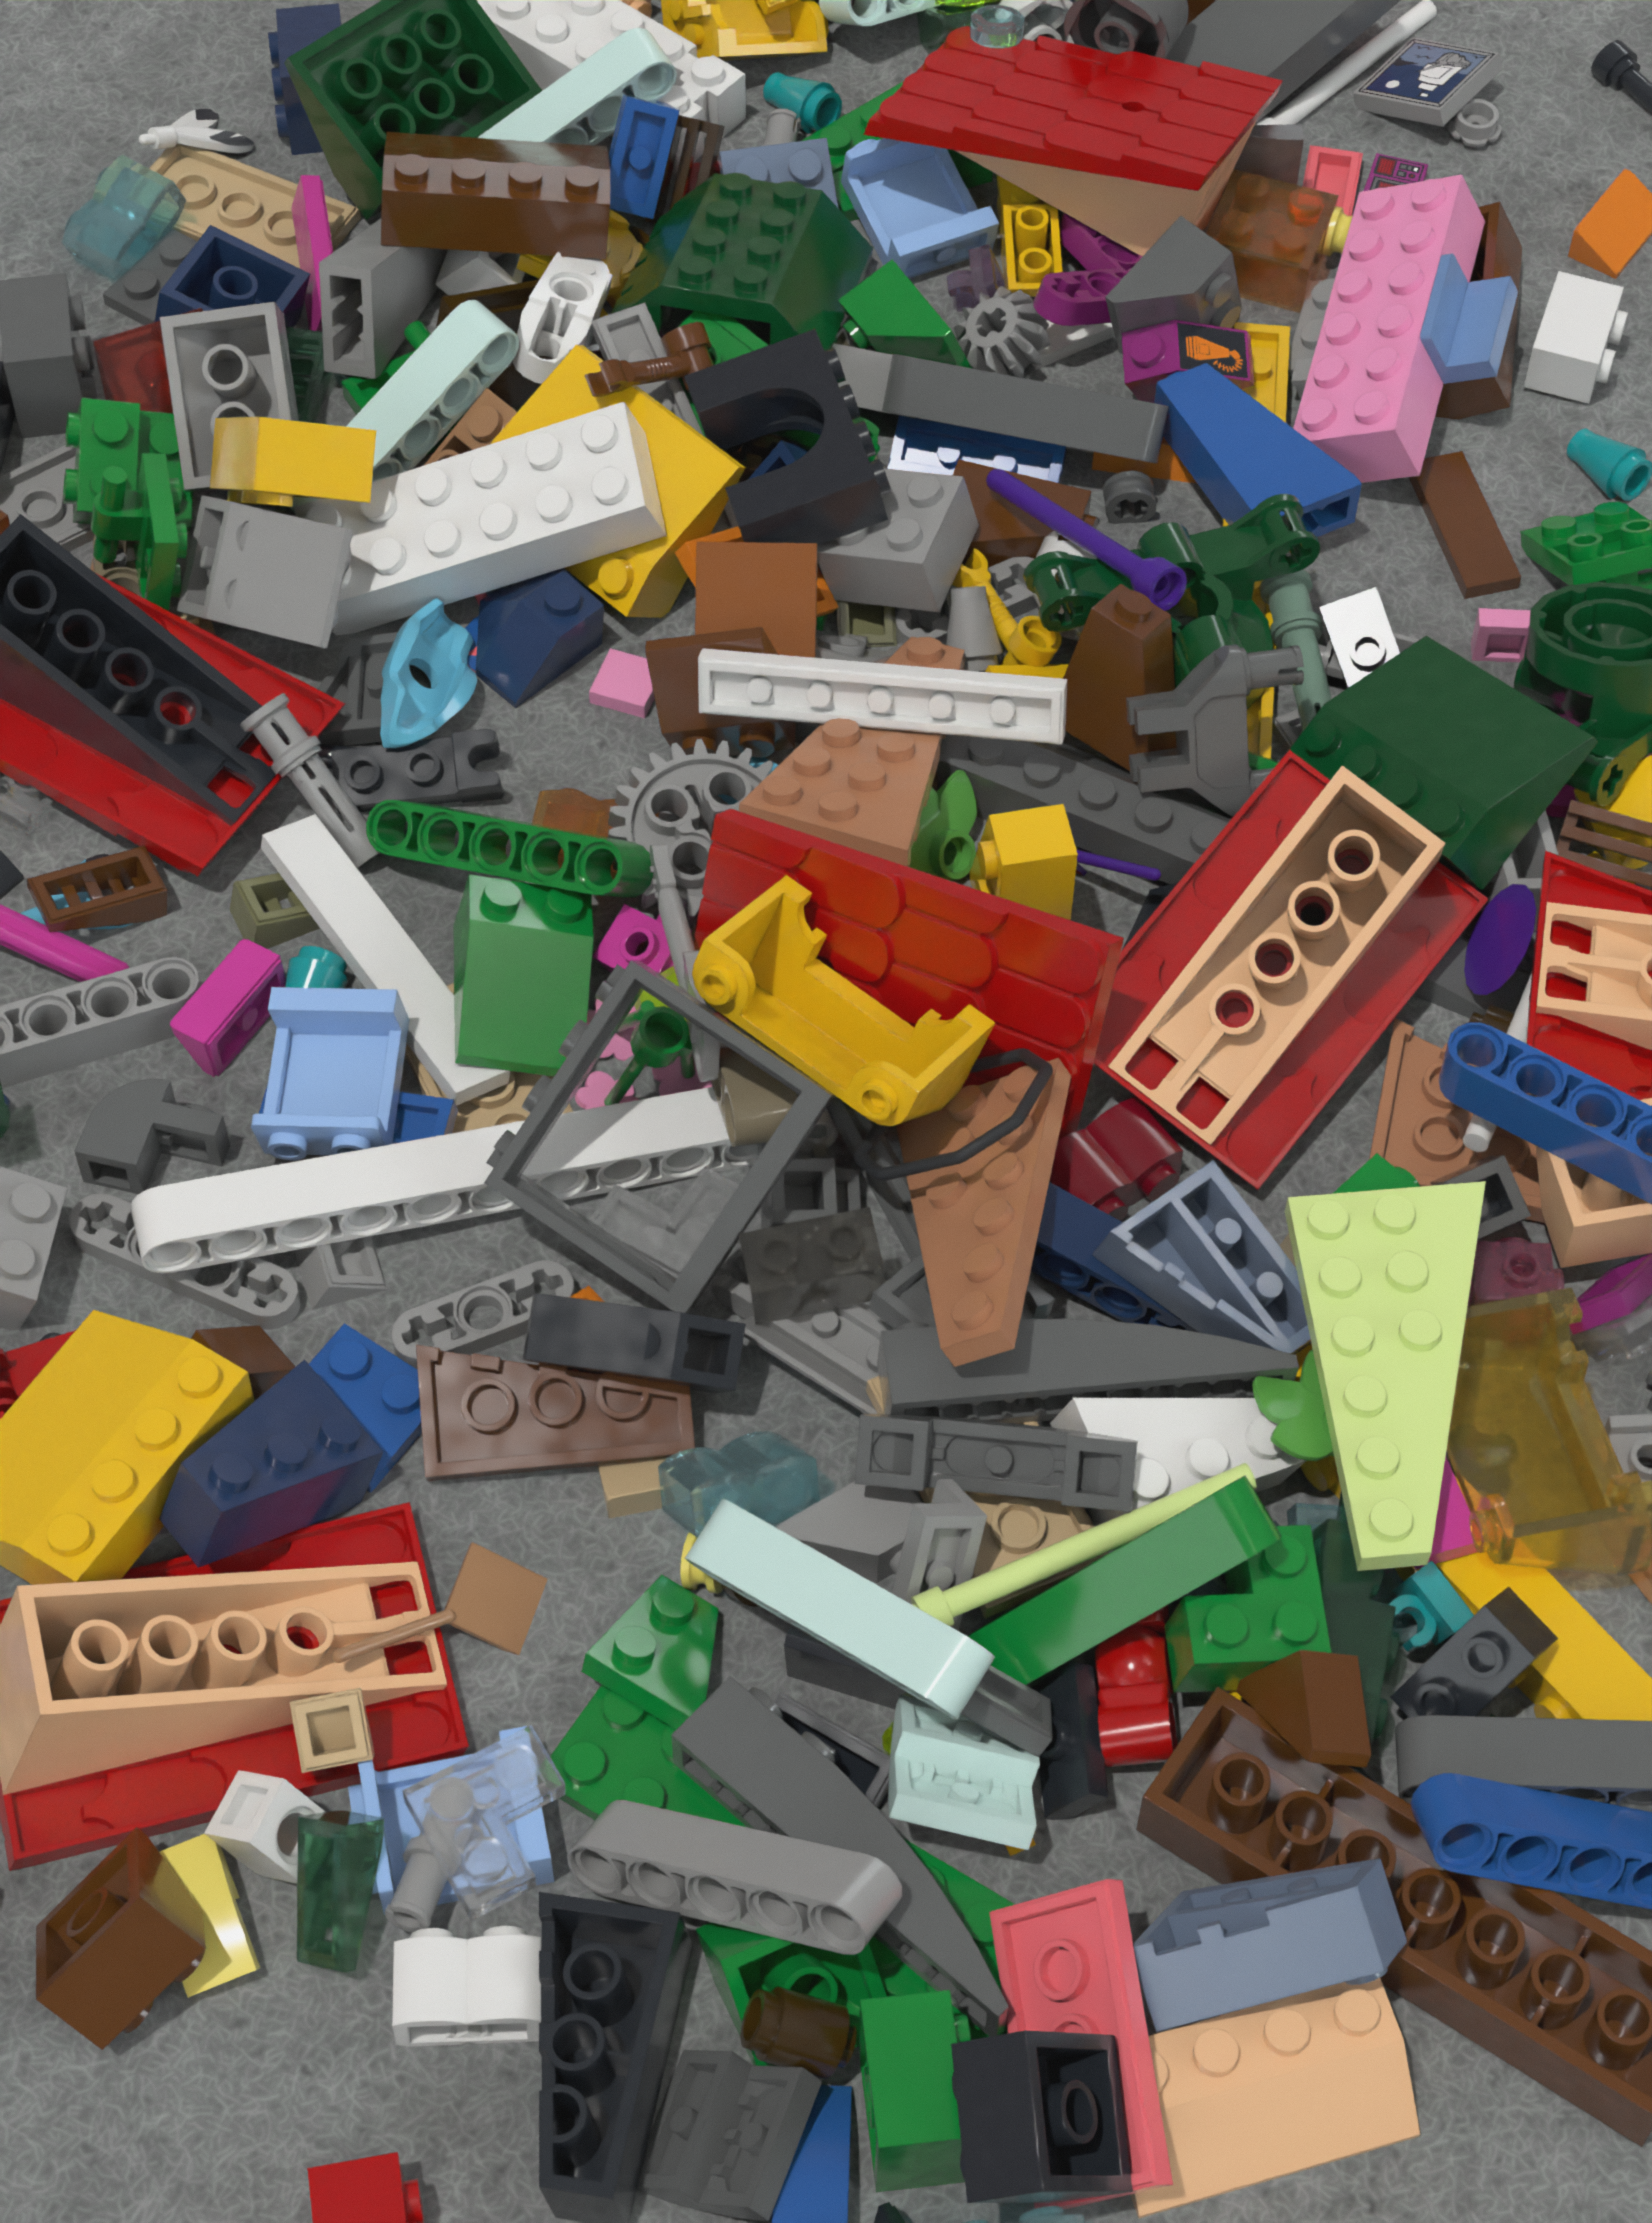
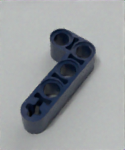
(1063, 1256)

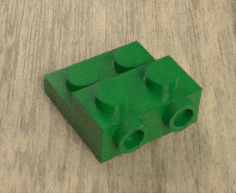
(117, 435)

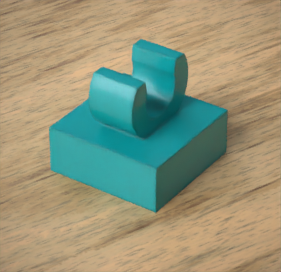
(1432, 1604)

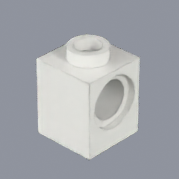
(261, 1824)

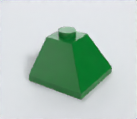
(897, 319)
(753, 1961)

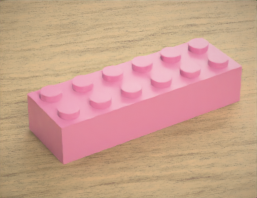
(1370, 375)

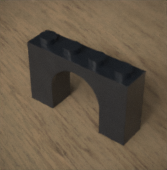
(794, 388)

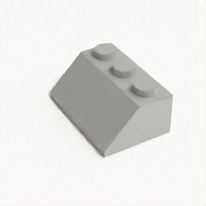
(224, 368)

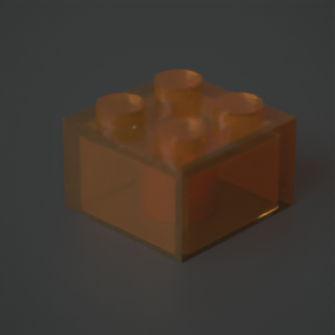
(1273, 236)

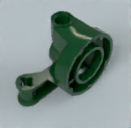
(1219, 586)
(1594, 662)

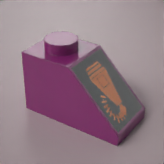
(1178, 346)

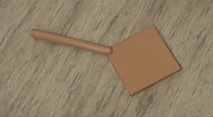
(488, 1600)

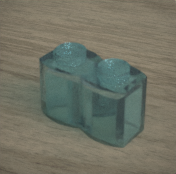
(123, 218)
(753, 1471)

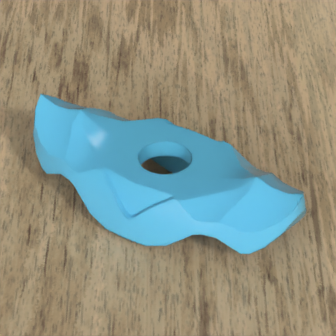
(441, 652)

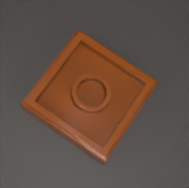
(759, 587)

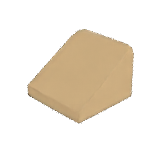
(631, 1486)
(332, 1730)

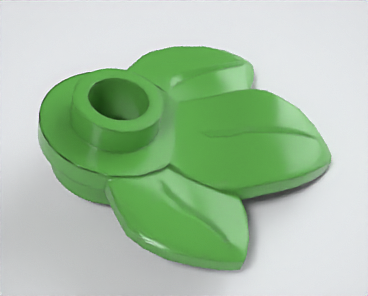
(945, 824)
(1297, 1411)

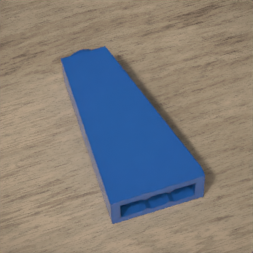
(1249, 454)

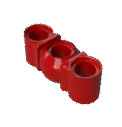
(1136, 1694)

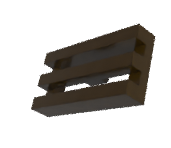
(708, 161)

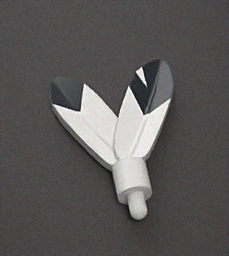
(198, 131)

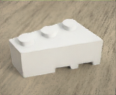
(1182, 1441)

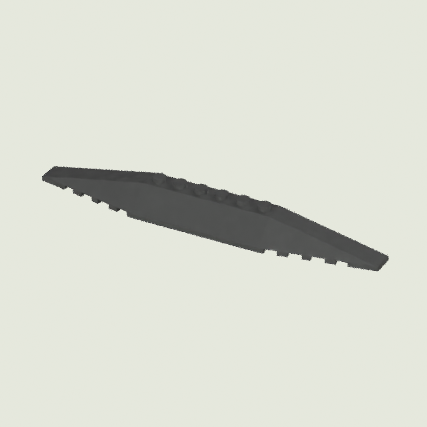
(1144, 828)

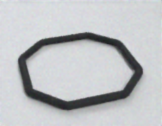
(979, 1144)

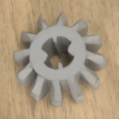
(1003, 333)

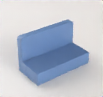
(1467, 323)

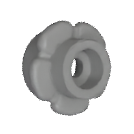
(1476, 123)

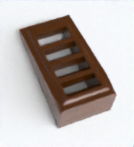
(114, 872)

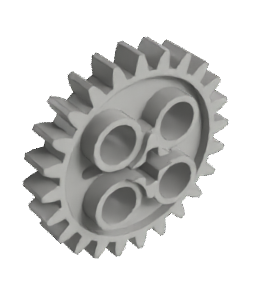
(666, 790)

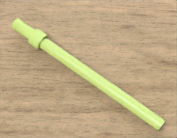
(1068, 1552)

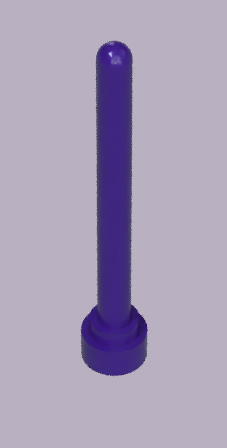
(1153, 577)

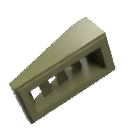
(275, 924)

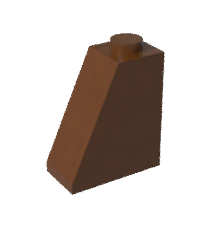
(1005, 528)
(1119, 656)

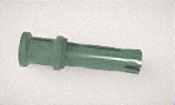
(1298, 625)

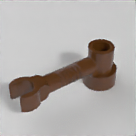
(685, 352)

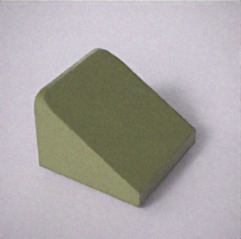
(867, 620)

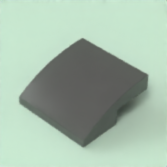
(727, 2134)

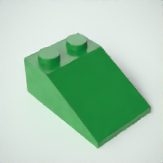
(519, 973)

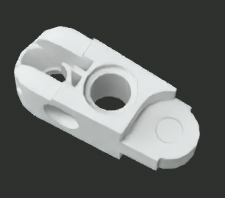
(560, 313)

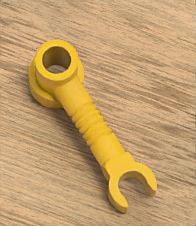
(1025, 641)

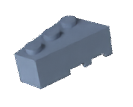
(1211, 1264)
(1267, 1941)

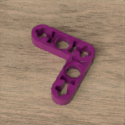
(1080, 296)

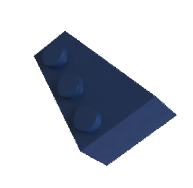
(295, 30)
(271, 1471)

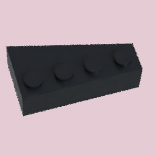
(604, 2042)

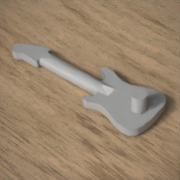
(683, 954)

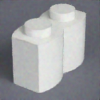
(466, 1988)

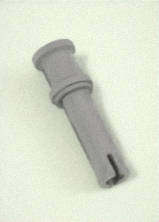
(289, 761)

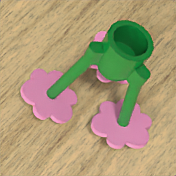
(657, 1040)

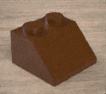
(676, 695)
(118, 1942)

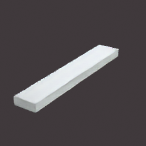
(882, 695)
(376, 949)

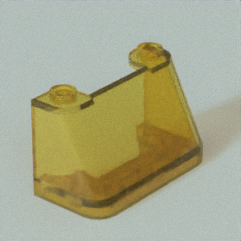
(1535, 1448)

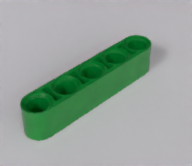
(532, 852)
(1129, 1583)

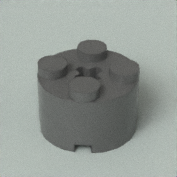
(1127, 25)

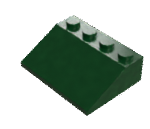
(404, 71)
(1449, 752)

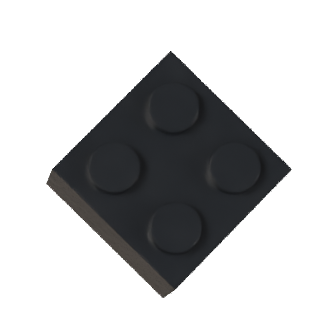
(1040, 2117)

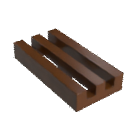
(1612, 820)

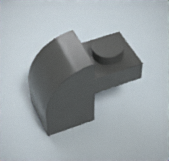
(139, 1124)

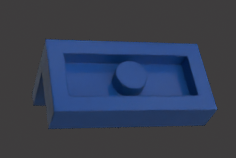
(640, 154)

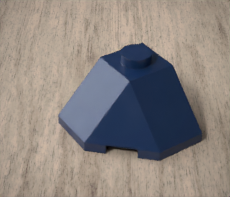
(535, 633)

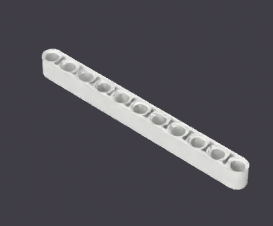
(430, 1181)

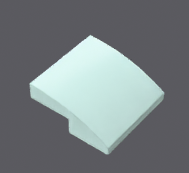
(959, 1777)

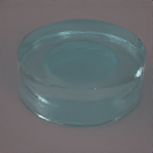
(997, 26)

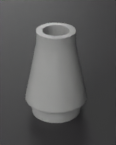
(973, 628)

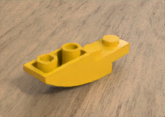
(1027, 238)

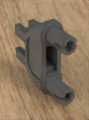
(1209, 725)

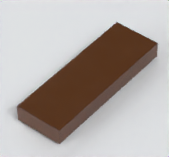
(1465, 526)

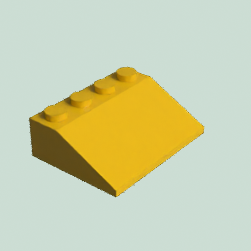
(688, 478)
(101, 1444)

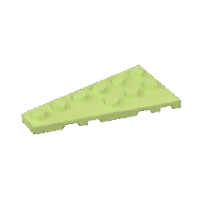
(1386, 1326)

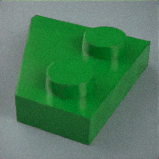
(658, 1652)

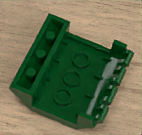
(752, 255)

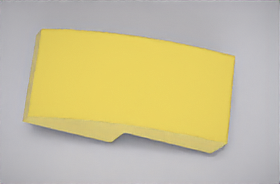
(207, 1878)

